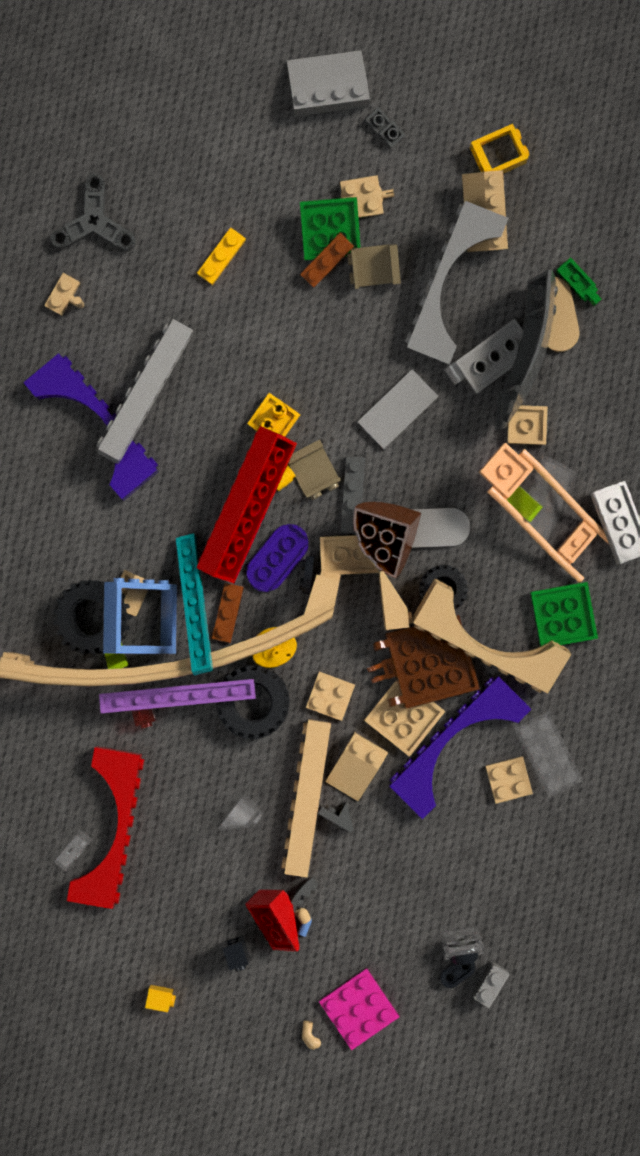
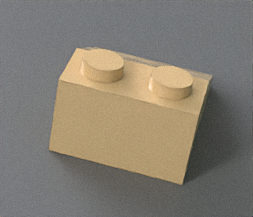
(394, 610)
(356, 766)

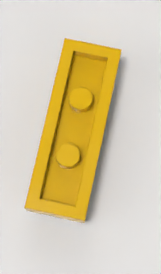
(221, 256)

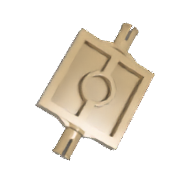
(368, 195)

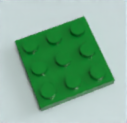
(324, 220)
(564, 614)

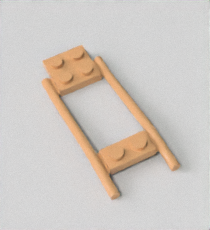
(506, 472)

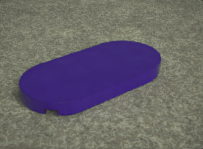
(277, 558)

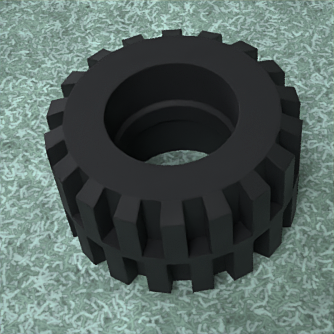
(450, 573)

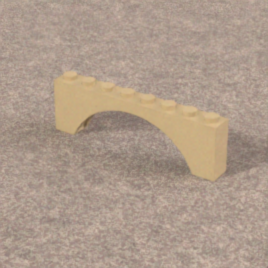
(536, 667)

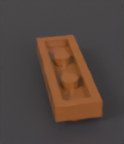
(327, 259)
(227, 612)

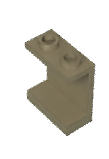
(374, 265)
(314, 470)

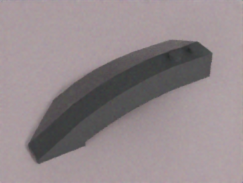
(532, 347)

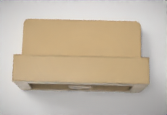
(133, 597)

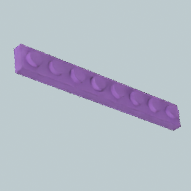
(177, 696)

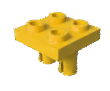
(274, 416)

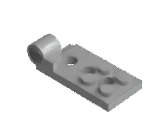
(466, 365)

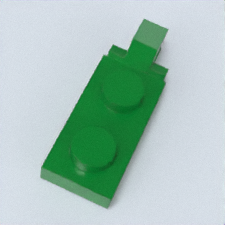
(579, 281)

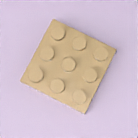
(400, 725)

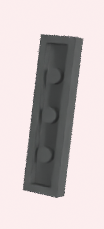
(352, 491)

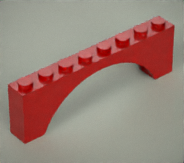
(121, 773)

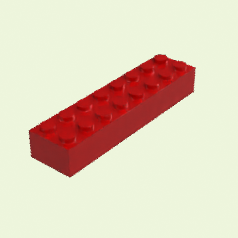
(246, 505)

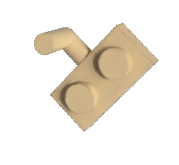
(63, 295)

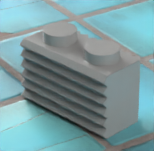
(490, 984)

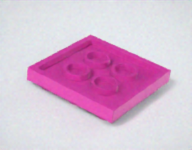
(359, 1008)

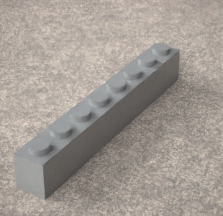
(144, 393)

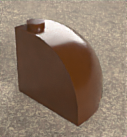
(386, 534)

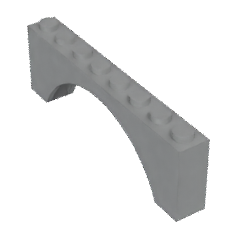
(472, 227)

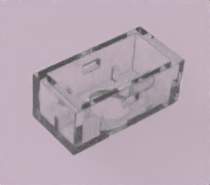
(68, 857)

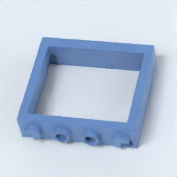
(112, 616)

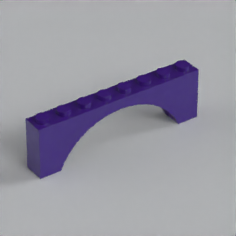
(59, 380)
(493, 702)

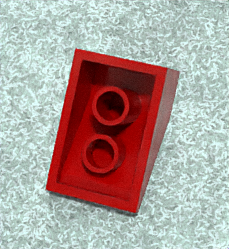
(275, 918)

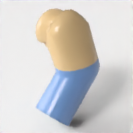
(305, 920)

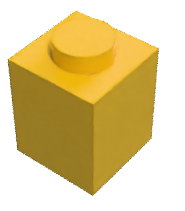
(160, 998)

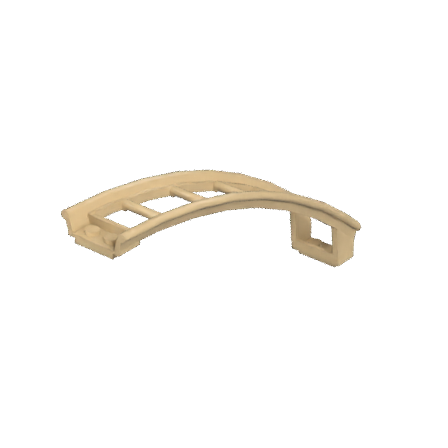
(318, 610)

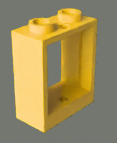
(481, 159)

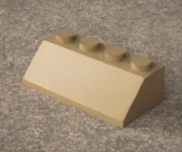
(486, 191)

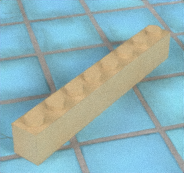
(307, 798)

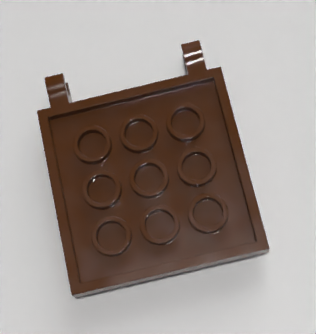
(427, 667)

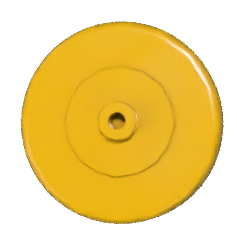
(277, 655)

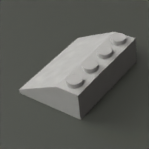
(328, 83)

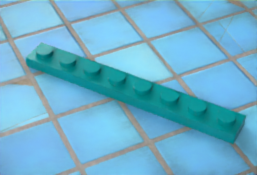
(194, 605)

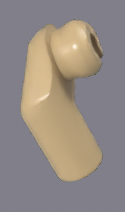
(308, 1038)

